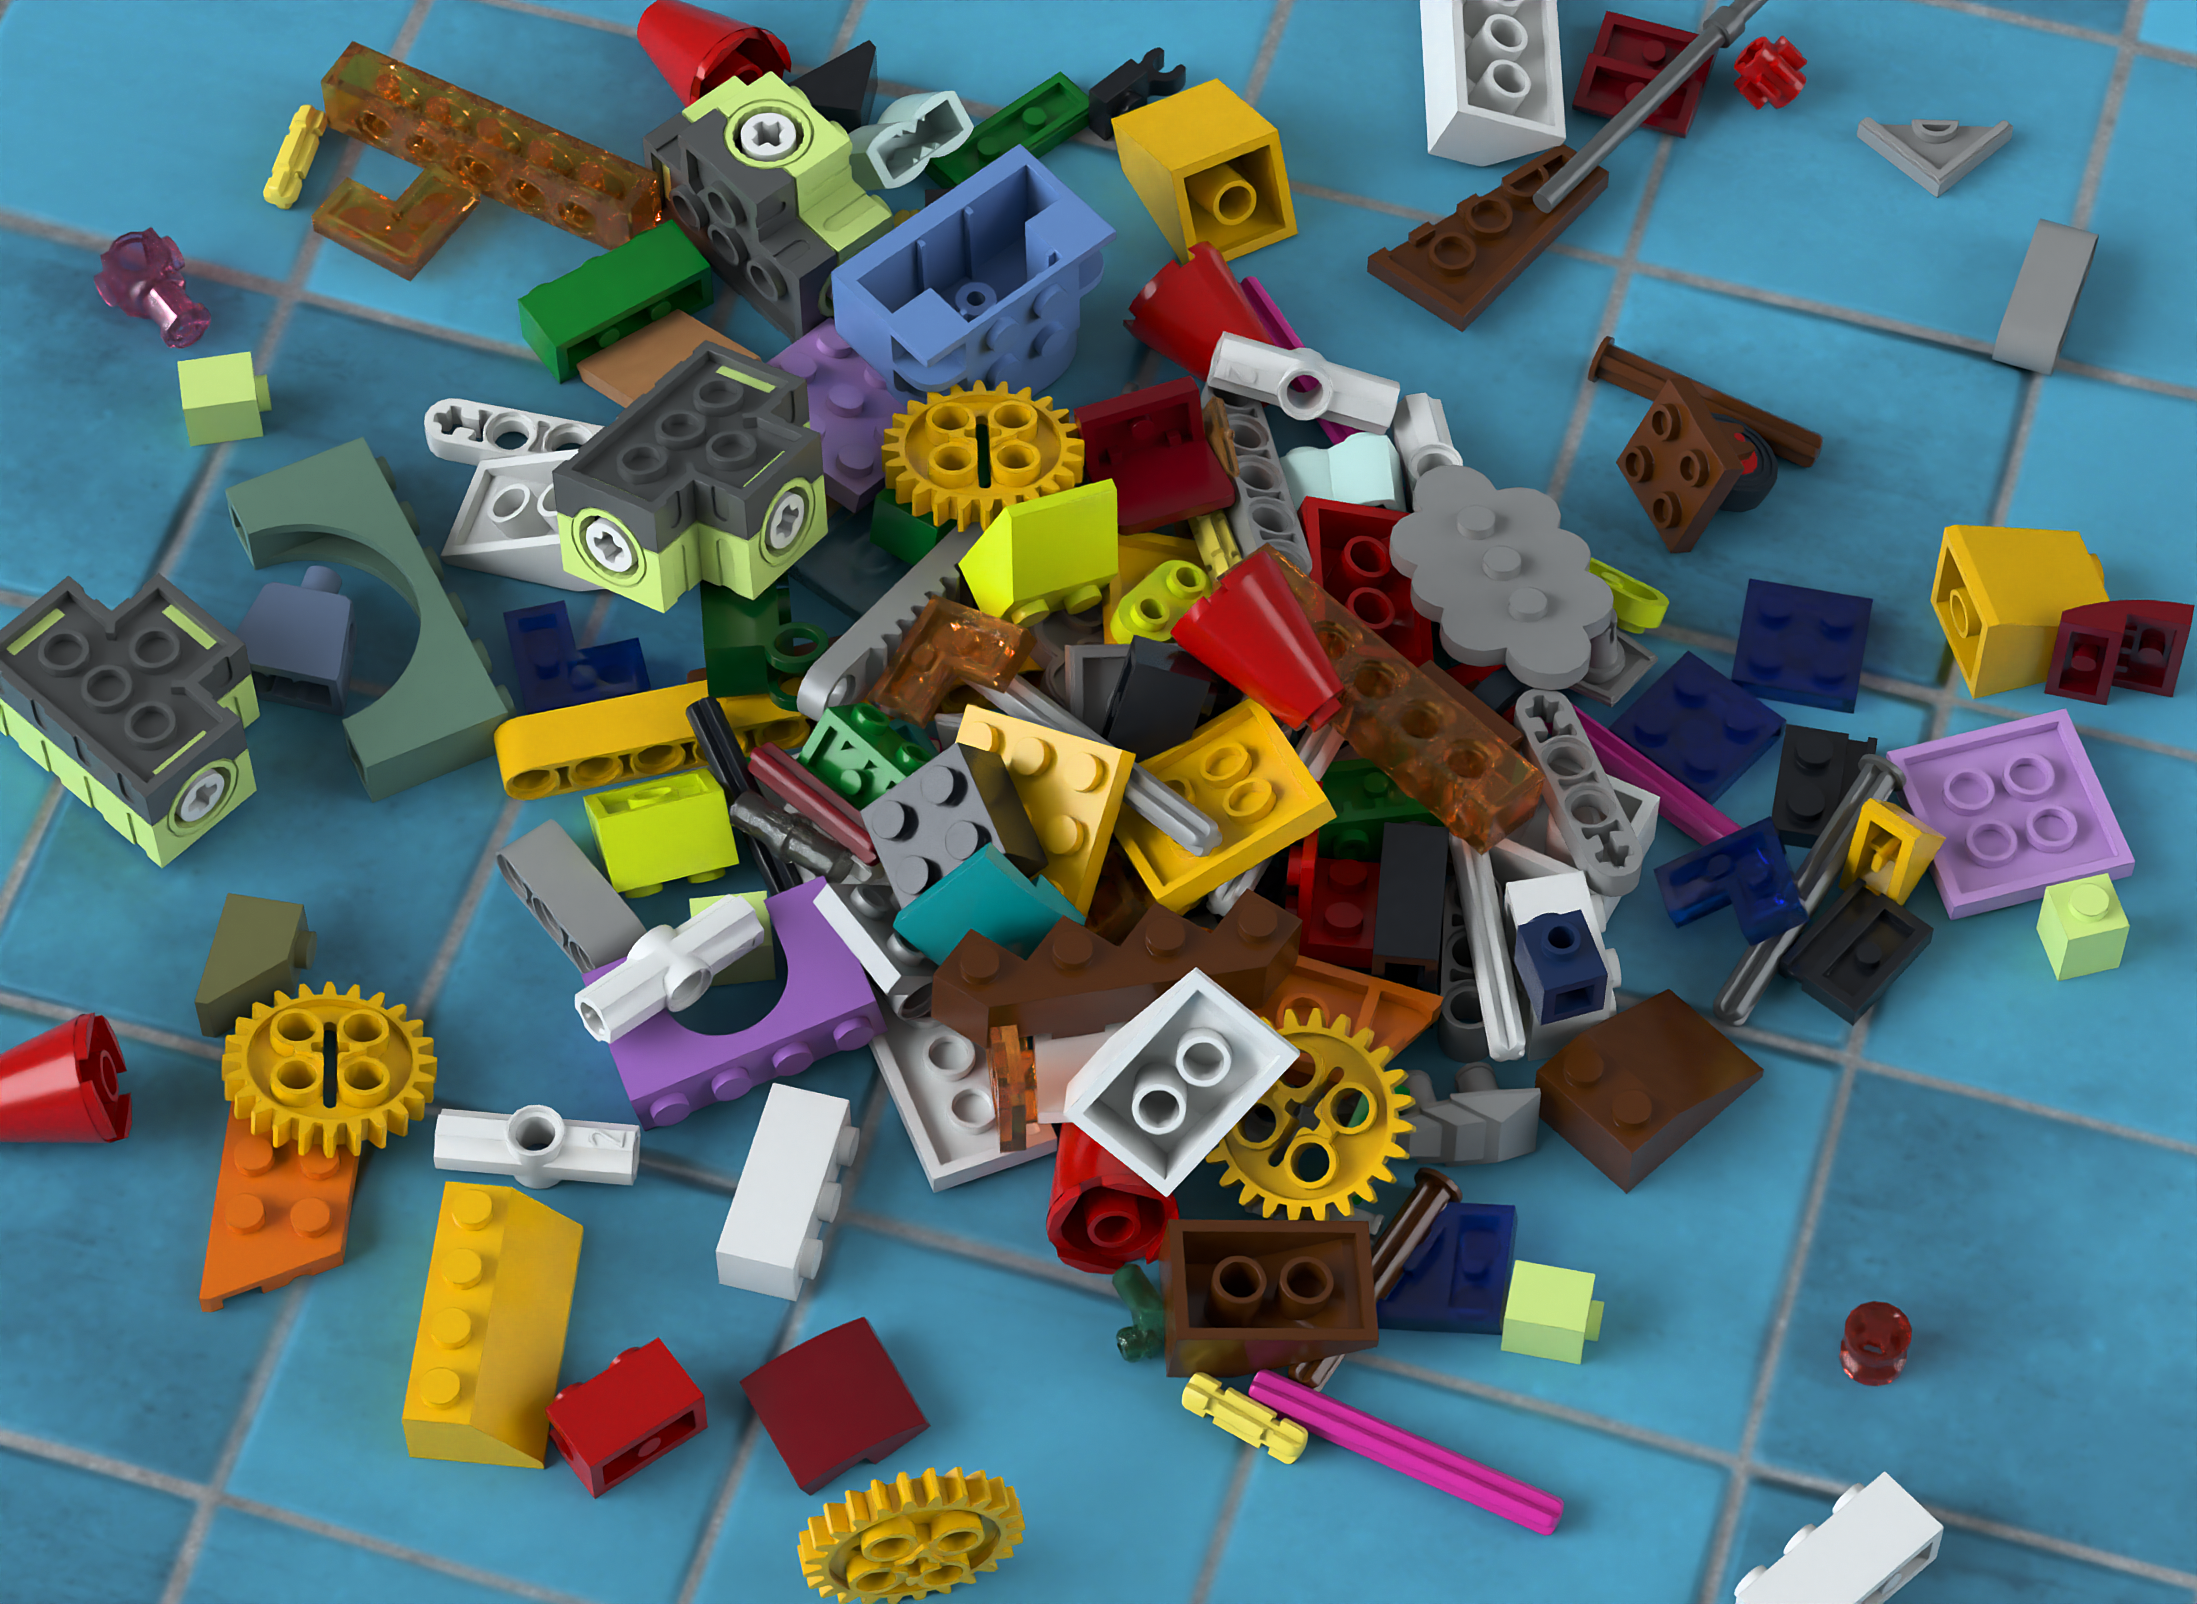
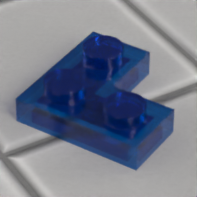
(559, 675)
(1739, 870)

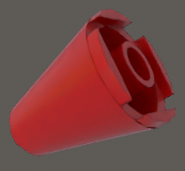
(705, 49)
(1190, 307)
(1264, 645)
(65, 1086)
(1102, 1208)

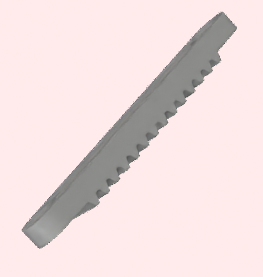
(861, 654)

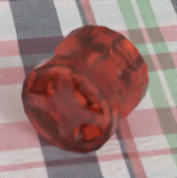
(1881, 1327)

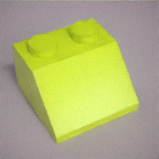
(1046, 555)
(662, 832)

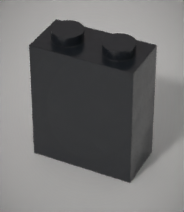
(1410, 904)

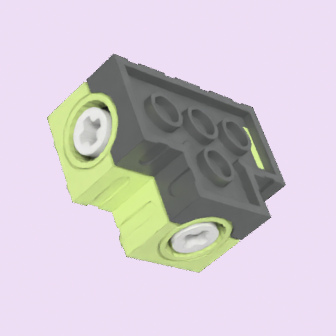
(766, 196)
(696, 484)
(133, 709)

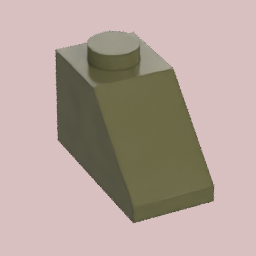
(253, 954)

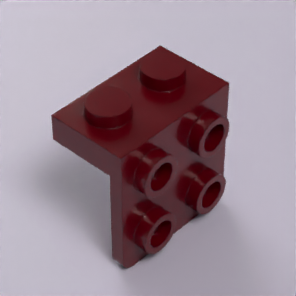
(1154, 454)

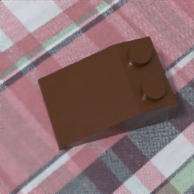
(1641, 1086)
(1264, 1294)

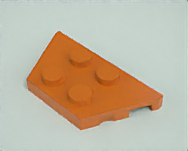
(1387, 1008)
(274, 1213)

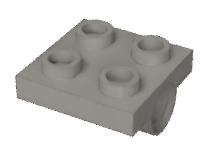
(864, 921)

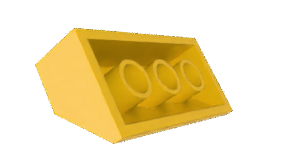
(491, 1328)

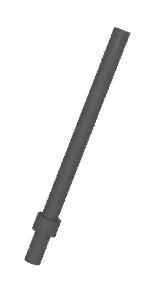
(1718, 32)

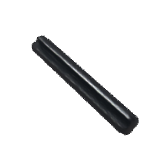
(734, 777)

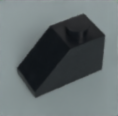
(1157, 699)

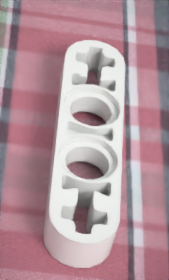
(543, 431)

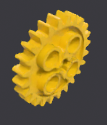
(934, 453)
(278, 1069)
(1354, 1153)
(911, 1536)

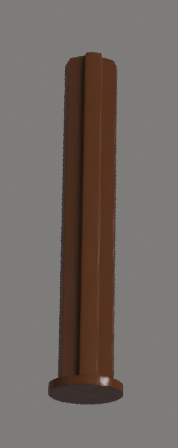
(1648, 378)
(1403, 1234)

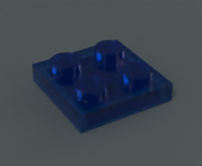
(1801, 645)
(1699, 727)

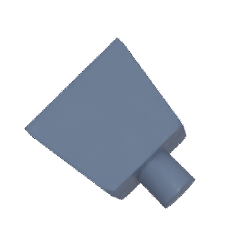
(302, 642)

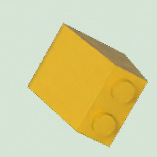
(1207, 171)
(2005, 597)

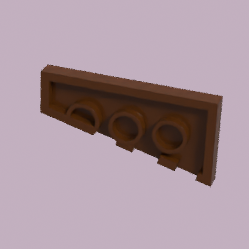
(1486, 243)

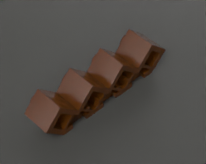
(1085, 982)

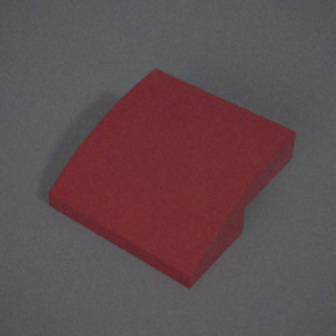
(1626, 60)
(2120, 646)
(834, 1404)

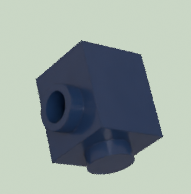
(1560, 966)

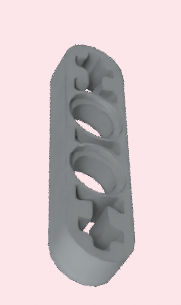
(1584, 789)

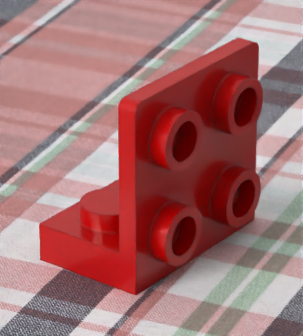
(1335, 904)

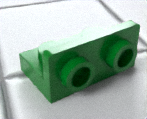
(860, 753)
(1363, 802)

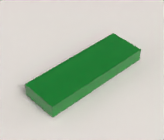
(1035, 121)

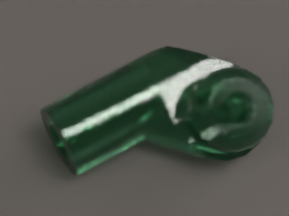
(1146, 1309)

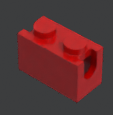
(626, 1416)

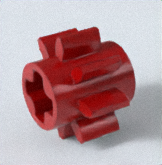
(1770, 72)

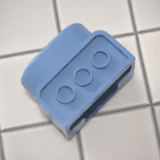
(976, 285)

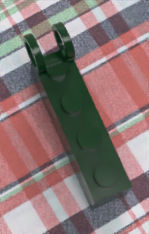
(753, 644)

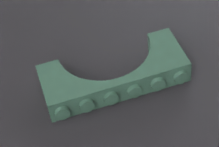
(346, 513)

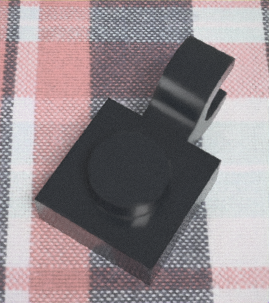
(1129, 89)

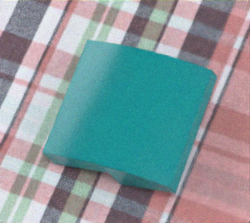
(989, 898)

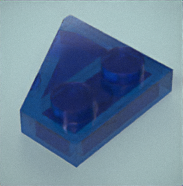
(1457, 1275)

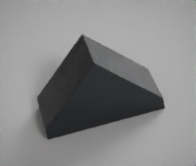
(844, 87)

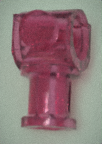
(145, 282)

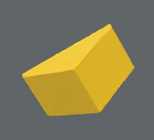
(1889, 850)

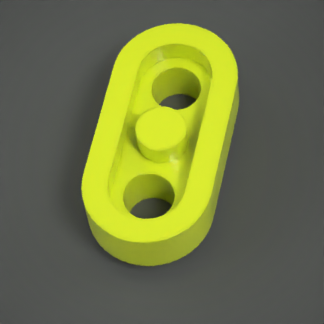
(1163, 599)
(1635, 602)

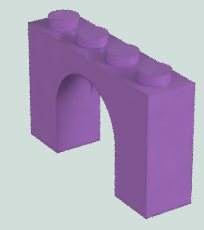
(820, 1013)

